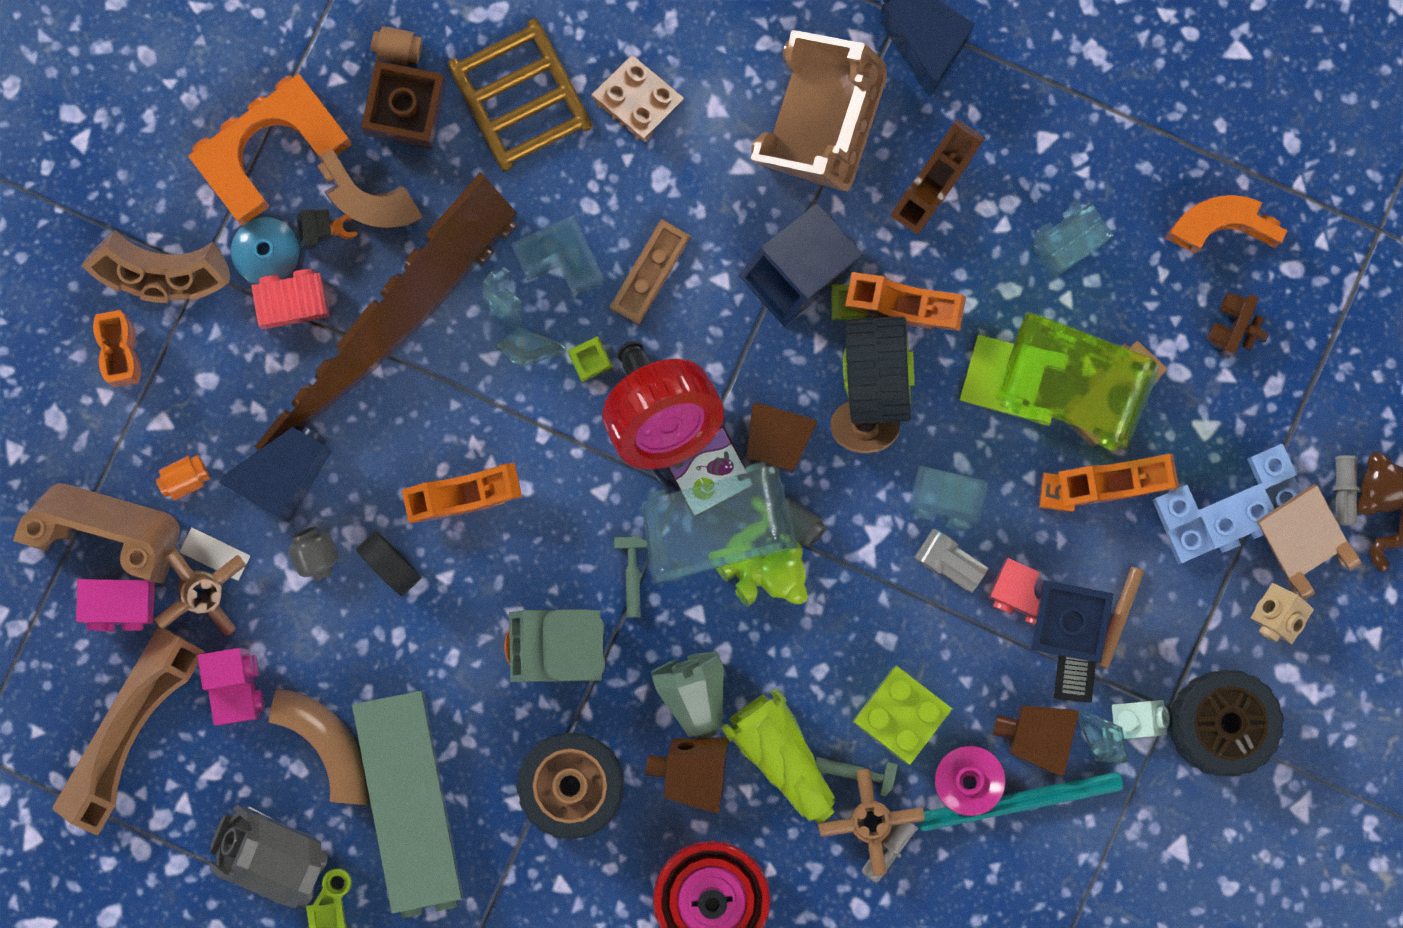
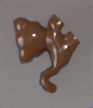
(1382, 492)

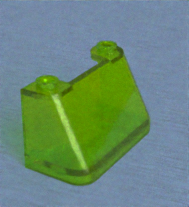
(1077, 380)

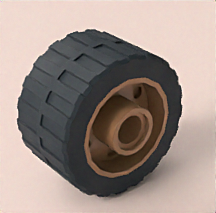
(542, 789)

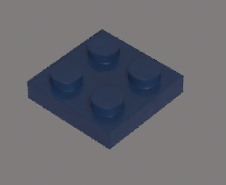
(1071, 621)

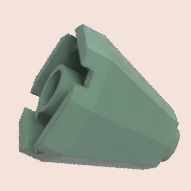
(693, 692)

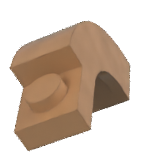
(376, 210)

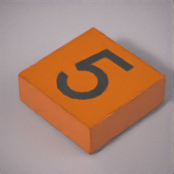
(1051, 494)

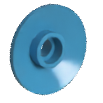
(280, 259)

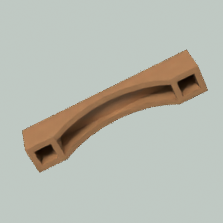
(94, 783)

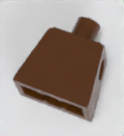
(778, 437)
(1039, 736)
(693, 771)

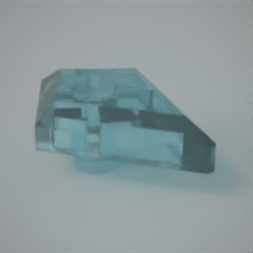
(528, 348)
(1103, 738)

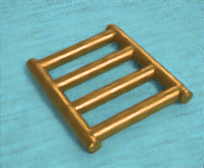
(548, 62)

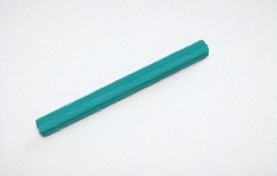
(1029, 800)

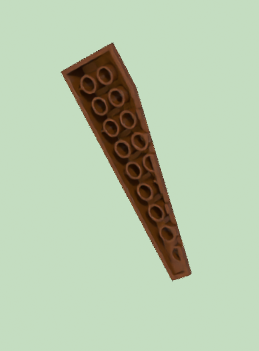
(432, 273)

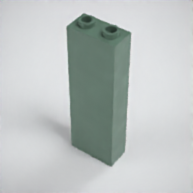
(408, 803)

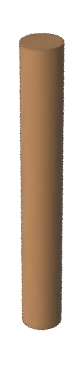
(1120, 615)

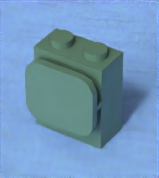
(556, 645)

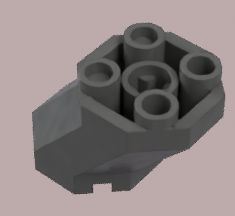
(267, 857)

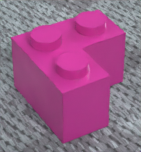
(115, 602)
(231, 685)

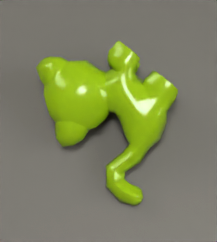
(778, 573)

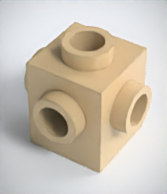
(1281, 614)

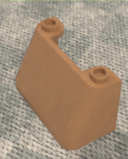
(824, 110)
(143, 530)

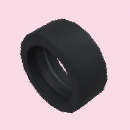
(388, 563)

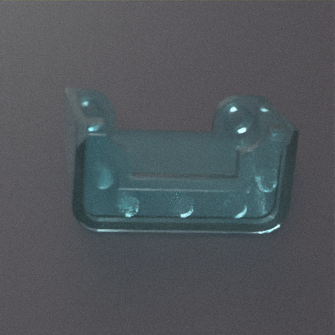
(717, 524)

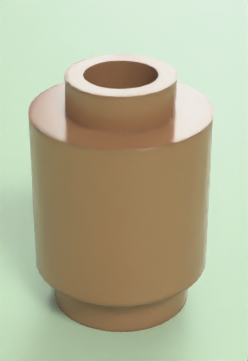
(396, 46)

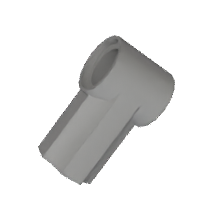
(943, 556)

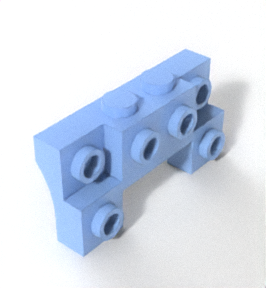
(1224, 522)

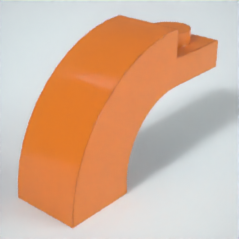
(1225, 213)
(921, 307)
(1118, 480)
(462, 494)

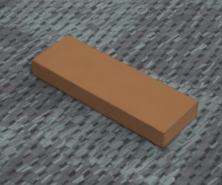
(650, 272)

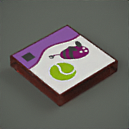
(711, 464)

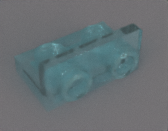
(500, 299)

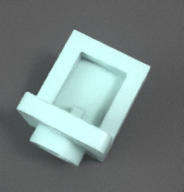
(1142, 718)

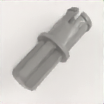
(1346, 490)
(892, 847)

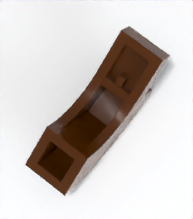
(938, 177)

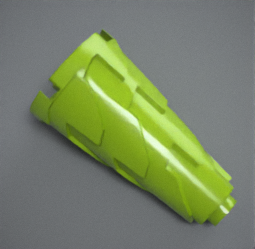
(774, 743)

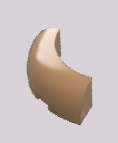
(157, 275)
(329, 738)

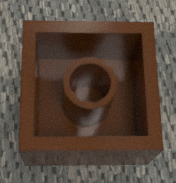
(404, 104)

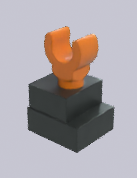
(316, 226)

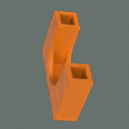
(221, 157)

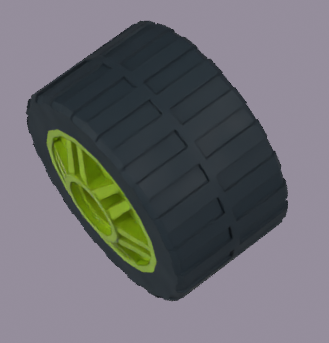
(878, 370)

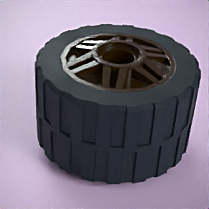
(1253, 718)

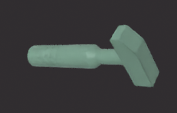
(632, 573)
(849, 771)

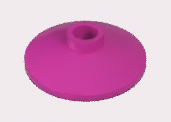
(975, 764)

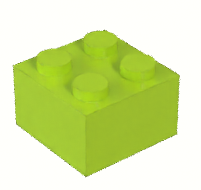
(902, 715)

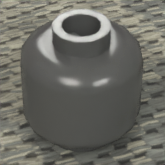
(313, 553)

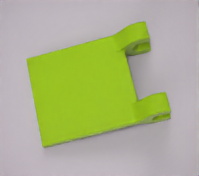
(985, 375)

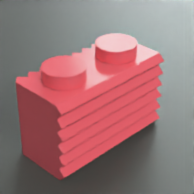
(290, 299)

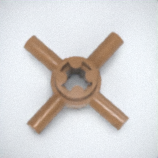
(208, 601)
(869, 805)

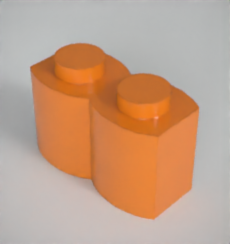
(117, 339)

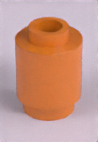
(182, 477)

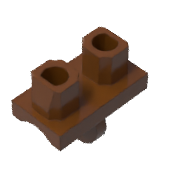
(1229, 339)

